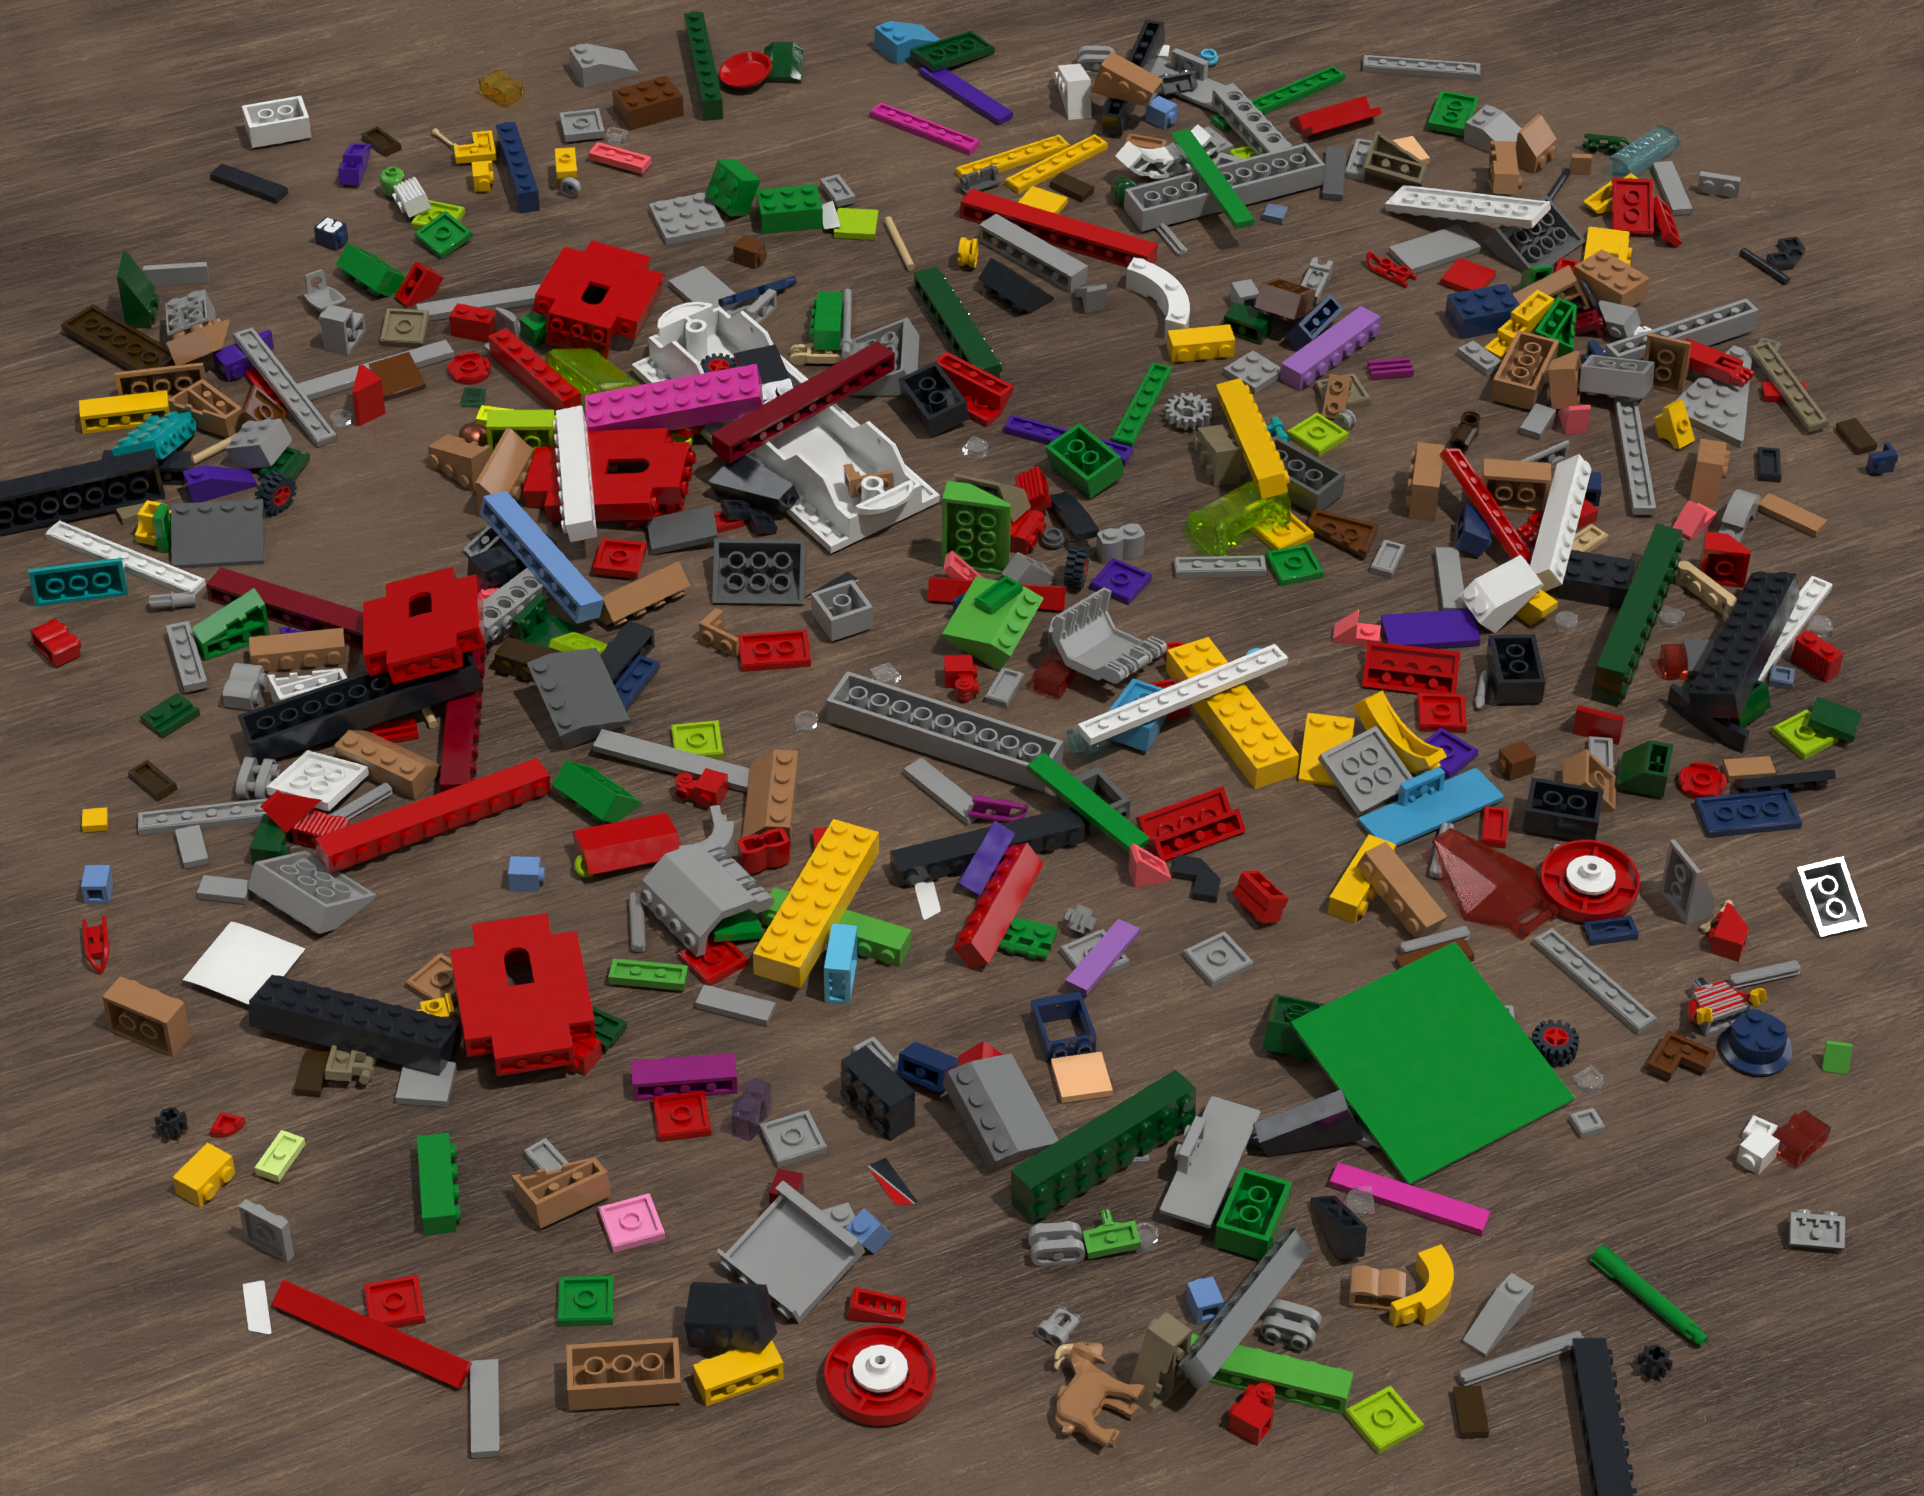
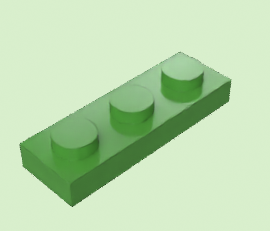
(648, 974)

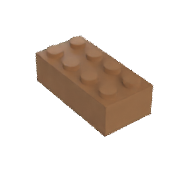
(1523, 370)
(623, 1373)

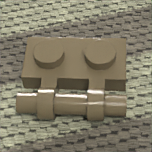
(343, 1065)

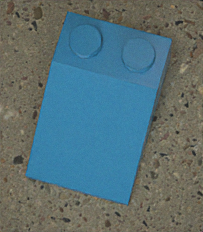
(897, 39)
(1144, 734)

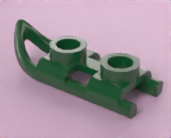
(1611, 147)

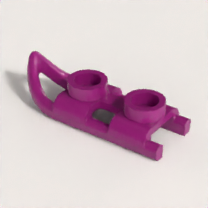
(1002, 809)

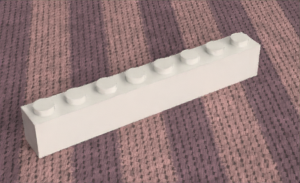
(575, 474)
(1560, 521)

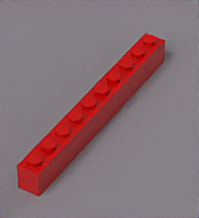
(1059, 229)
(432, 815)

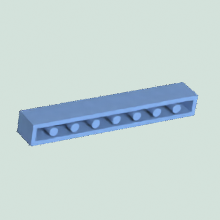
(541, 557)

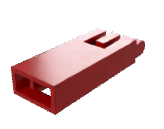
(1718, 365)
(1531, 530)

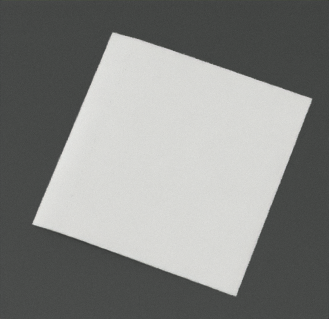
(243, 961)

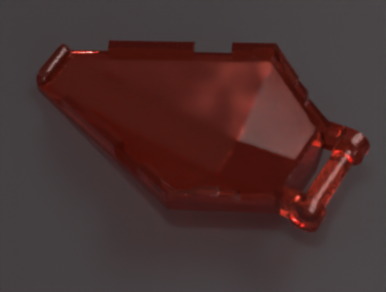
(1492, 885)

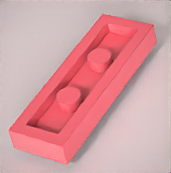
(620, 158)

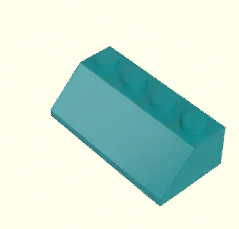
(78, 582)

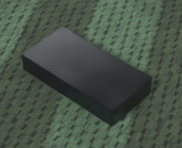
(1768, 464)

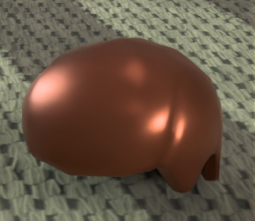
(474, 432)

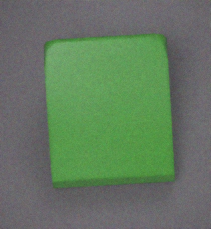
(1836, 1057)

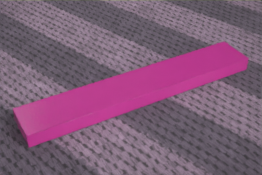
(924, 128)
(1412, 1199)

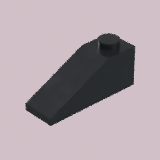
(1340, 1227)

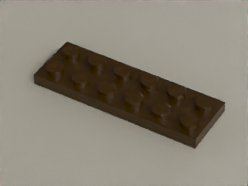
(117, 340)

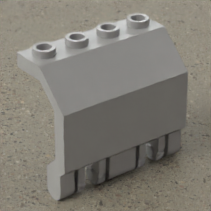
(1094, 645)
(697, 890)

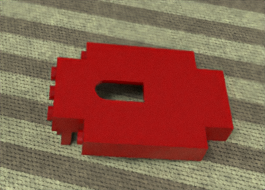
(623, 310)
(619, 495)
(423, 625)
(525, 1023)

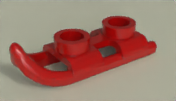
(1386, 265)
(97, 949)

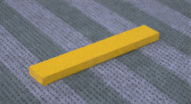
(1018, 156)
(1056, 164)

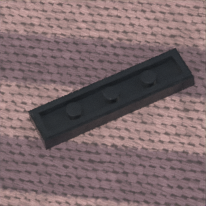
(249, 183)

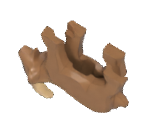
(1089, 1392)

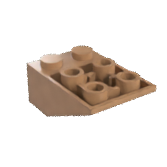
(198, 341)

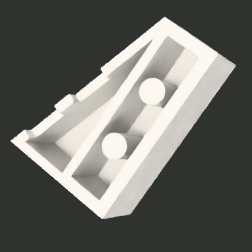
(294, 685)

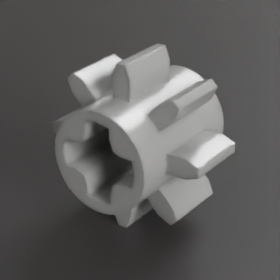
(1080, 918)

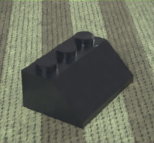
(1013, 287)
(729, 1316)

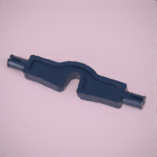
(754, 292)

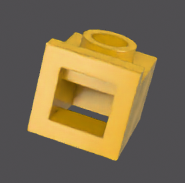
(482, 176)
(440, 1007)

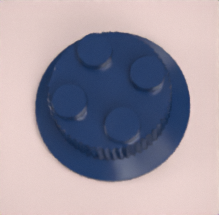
(1756, 1044)

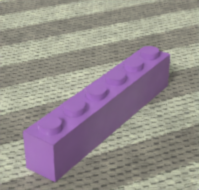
(1330, 348)

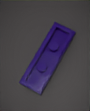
(986, 858)

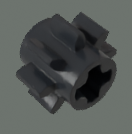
(171, 1123)
(1654, 1361)

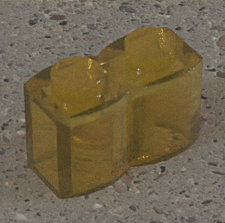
(501, 88)

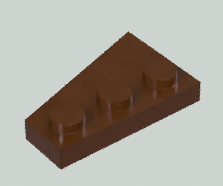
(1344, 531)

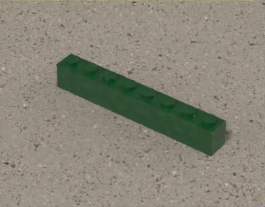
(703, 66)
(954, 321)

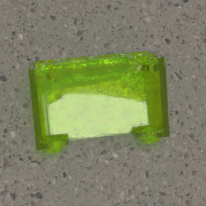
(588, 370)
(1228, 516)

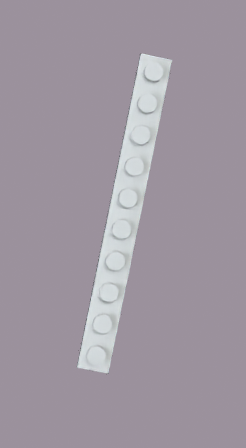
(1182, 694)

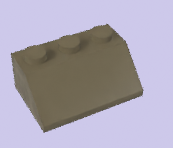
(1015, 496)

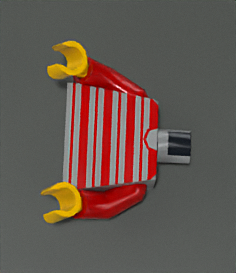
(1718, 1005)

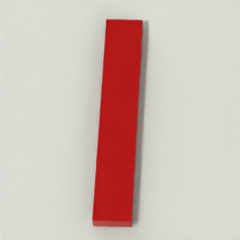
(949, 588)

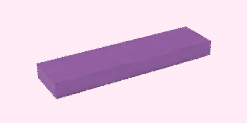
(1102, 957)

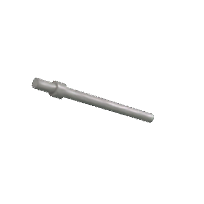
(846, 342)

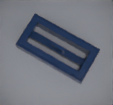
(1610, 933)

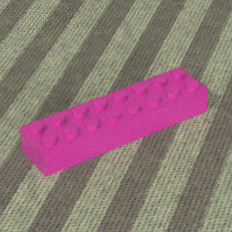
(677, 401)

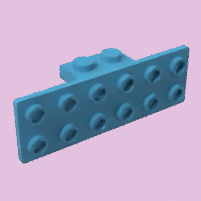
(1428, 803)

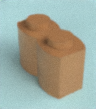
(1375, 1288)

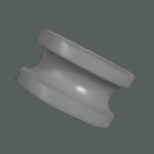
(1345, 419)

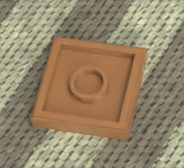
(434, 979)

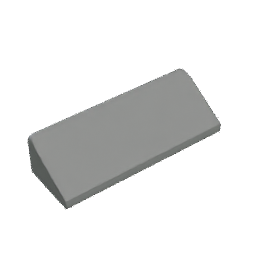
(1551, 455)

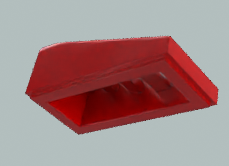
(861, 1311)

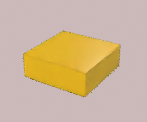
(95, 819)

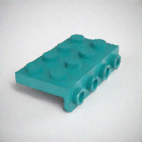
(161, 433)

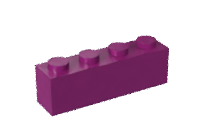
(678, 1075)

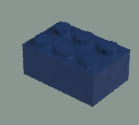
(1480, 310)

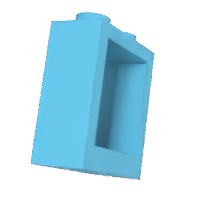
(840, 964)

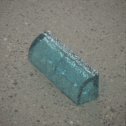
(1644, 151)

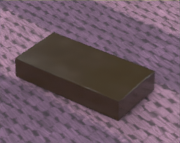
(381, 141)
(1071, 186)
(1856, 436)
(152, 780)
(312, 1074)
(1470, 1411)

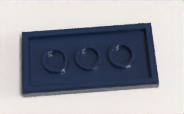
(1747, 813)

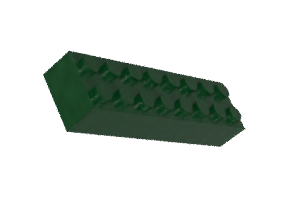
(1103, 1146)

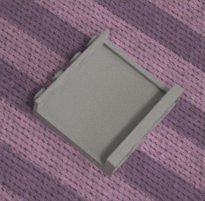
(794, 1253)

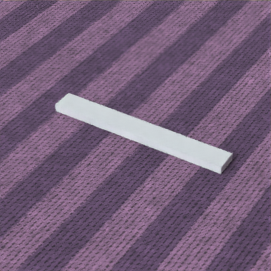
(135, 562)
(1810, 599)

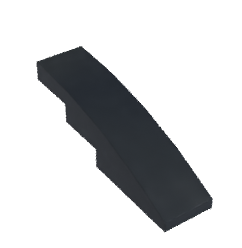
(1073, 516)
(1717, 728)

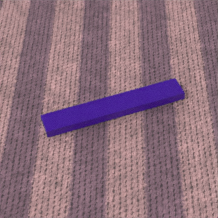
(968, 94)
(1047, 433)

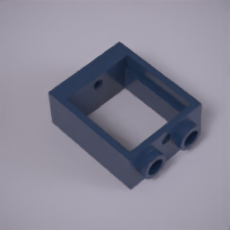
(1069, 1006)

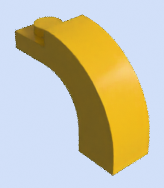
(1428, 1304)

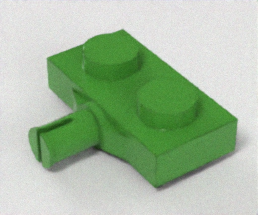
(1111, 1237)

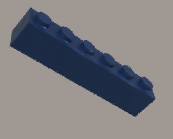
(517, 167)

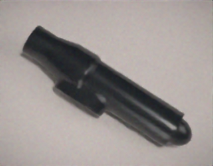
(1593, 302)

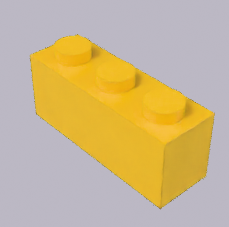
(1200, 343)
(737, 1373)

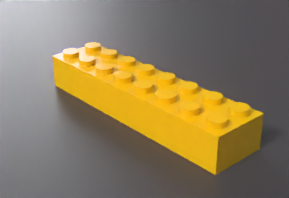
(1236, 718)
(816, 903)

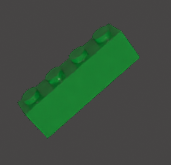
(827, 320)
(437, 1185)

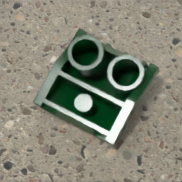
(785, 61)

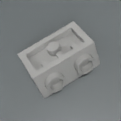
(1816, 1230)

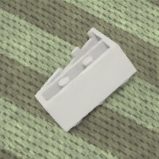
(1075, 90)

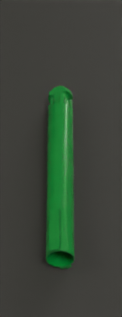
(1618, 1270)

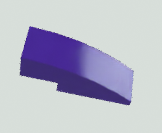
(354, 164)

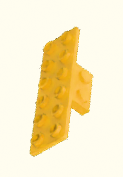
(1609, 240)

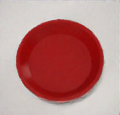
(745, 70)

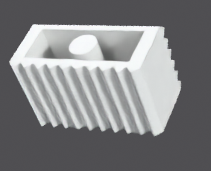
(411, 197)

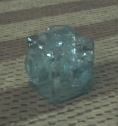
(1079, 744)

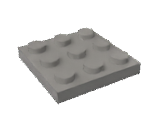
(686, 218)
(1365, 770)

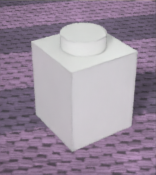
(1757, 1151)

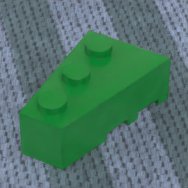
(1559, 325)
(232, 626)

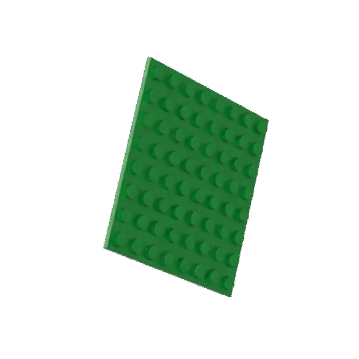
(1432, 1063)

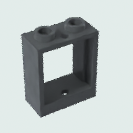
(1097, 780)

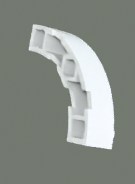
(1163, 161)
(1164, 288)

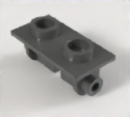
(1183, 79)
(985, 180)

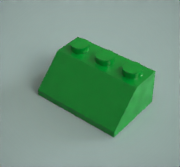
(370, 271)
(595, 792)

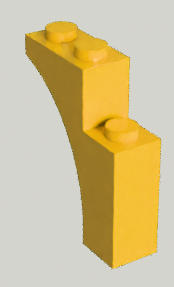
(1411, 750)

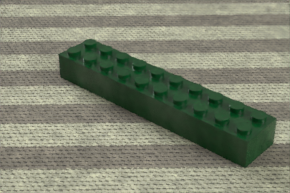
(1637, 616)

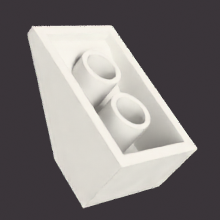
(1501, 593)

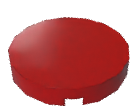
(469, 368)
(1701, 780)

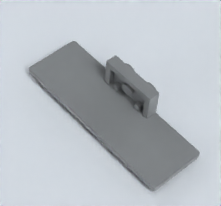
(1185, 61)
(1208, 1161)

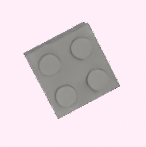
(258, 444)
(842, 610)

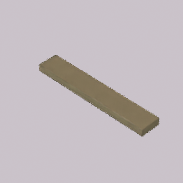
(1789, 386)

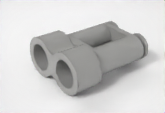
(1054, 1333)

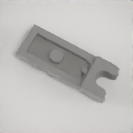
(1317, 277)

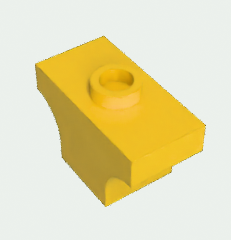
(565, 164)
(1675, 425)
(145, 530)
(1537, 608)

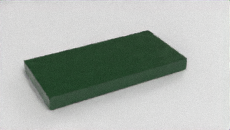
(952, 51)

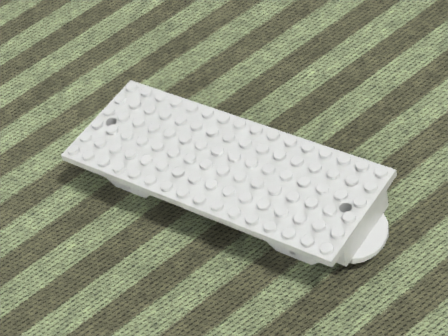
(808, 453)

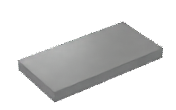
(1434, 249)
(705, 287)

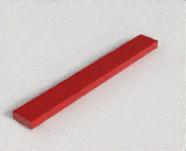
(1486, 504)
(372, 1334)

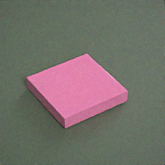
(631, 1223)

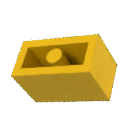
(204, 1175)

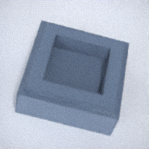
(1275, 213)
(1781, 677)

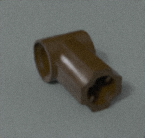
(1466, 431)

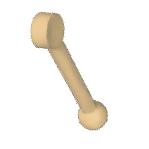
(435, 132)
(1707, 926)

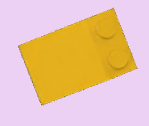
(1321, 735)

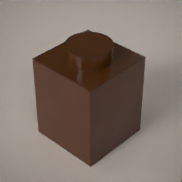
(749, 252)
(1516, 761)

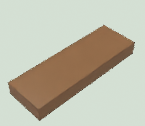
(1792, 515)

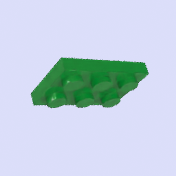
(1452, 112)

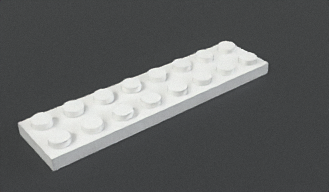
(1467, 206)

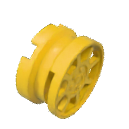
(968, 252)

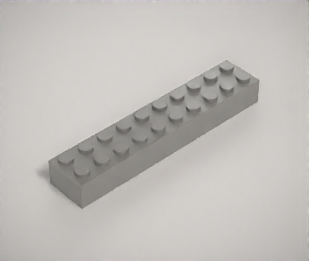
(1251, 178)
(940, 729)

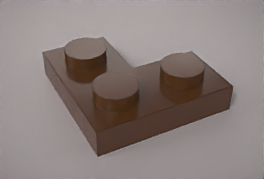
(1679, 1050)

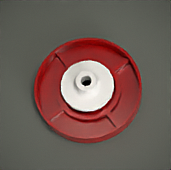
(1590, 880)
(880, 1375)

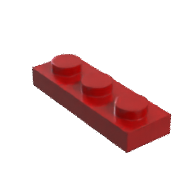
(1666, 222)

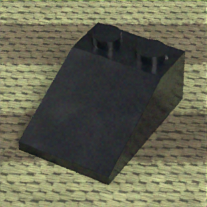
(771, 370)

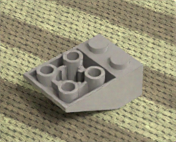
(188, 312)

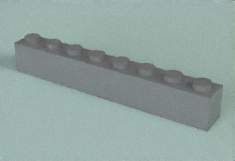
(1703, 328)

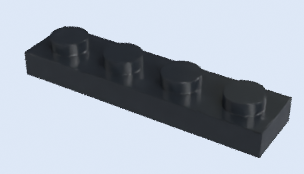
(1775, 782)

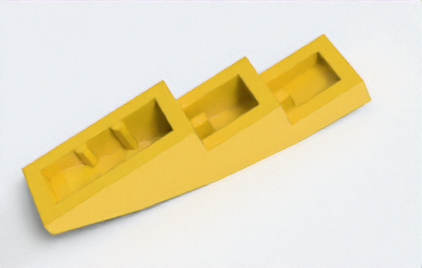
(1524, 319)

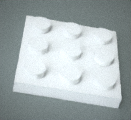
(319, 778)

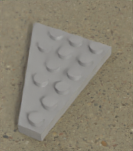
(1719, 406)

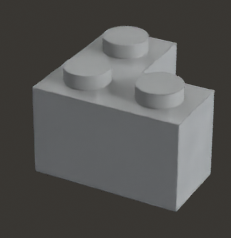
(341, 329)

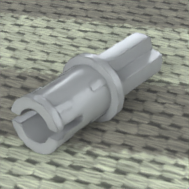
(172, 600)

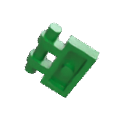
(1029, 938)

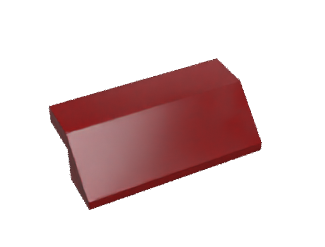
(1334, 117)
(983, 392)
(1410, 668)
(1190, 824)
(626, 843)

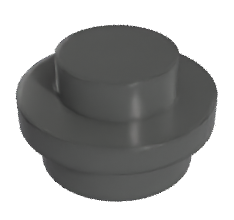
(1052, 538)

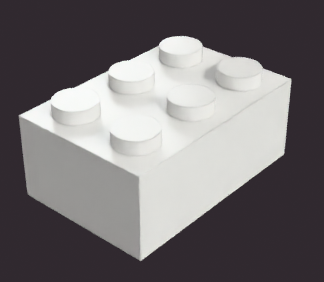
(276, 121)

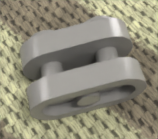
(1092, 57)
(249, 770)
(1056, 1243)
(1290, 1324)

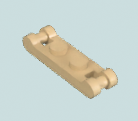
(1705, 588)

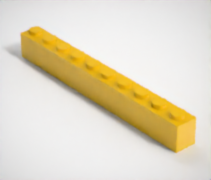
(1253, 438)

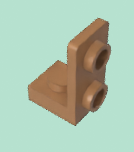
(1336, 395)
(853, 480)
(712, 633)

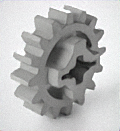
(1188, 411)

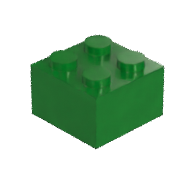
(732, 187)

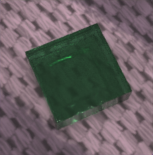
(473, 397)

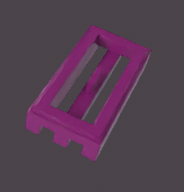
(1390, 368)

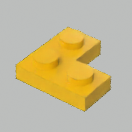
(481, 149)

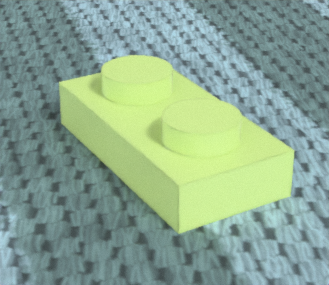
(280, 1156)

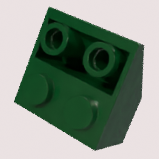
(1645, 768)

